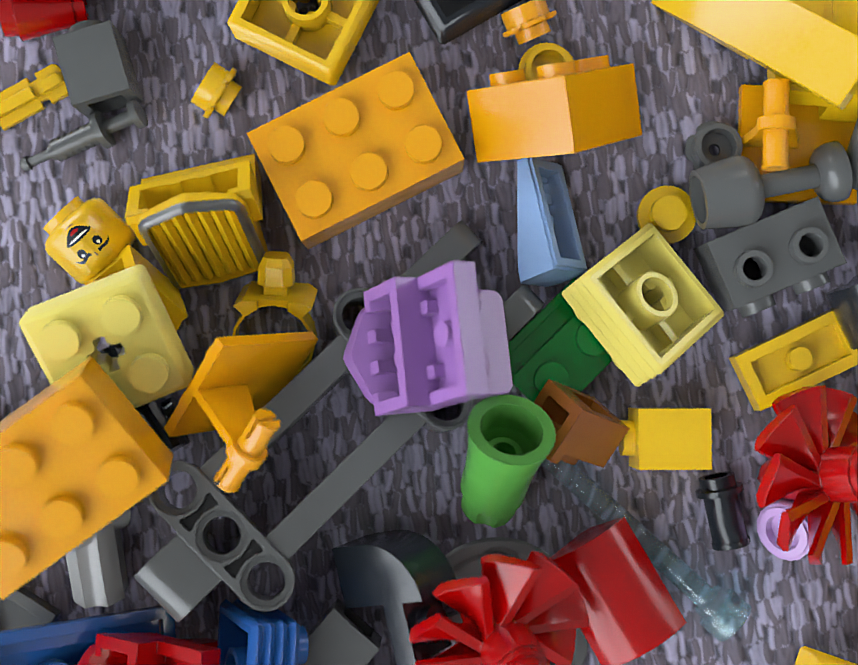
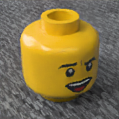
(86, 237)

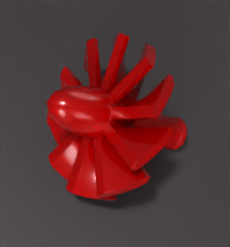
(815, 464)
(509, 615)

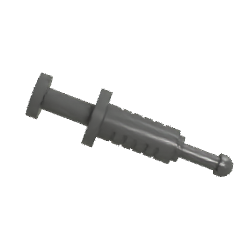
(96, 132)

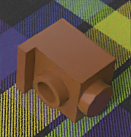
(581, 425)

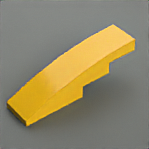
(781, 39)

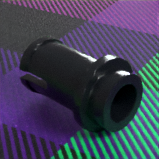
(724, 510)

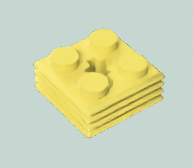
(643, 305)
(123, 311)

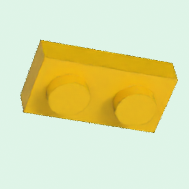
(794, 360)

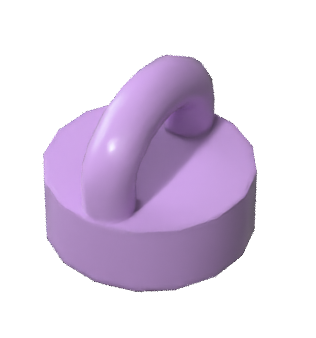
(768, 527)

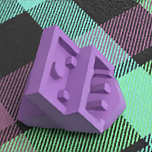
(429, 342)

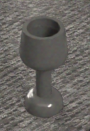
(734, 191)

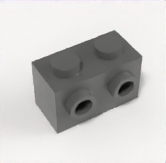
(770, 256)

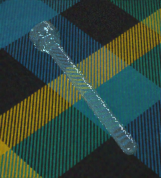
(720, 609)

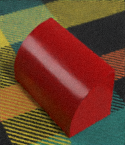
(621, 591)

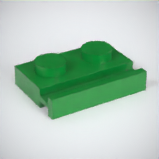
(555, 348)

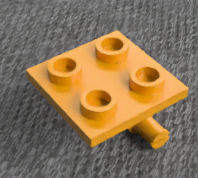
(785, 134)
(232, 389)

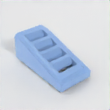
(546, 226)

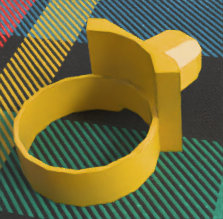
(277, 288)

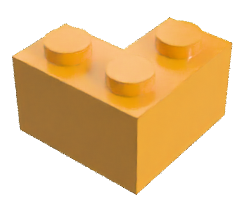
(560, 113)

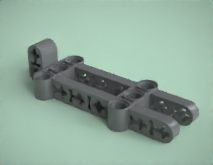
(189, 564)

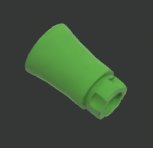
(504, 450)

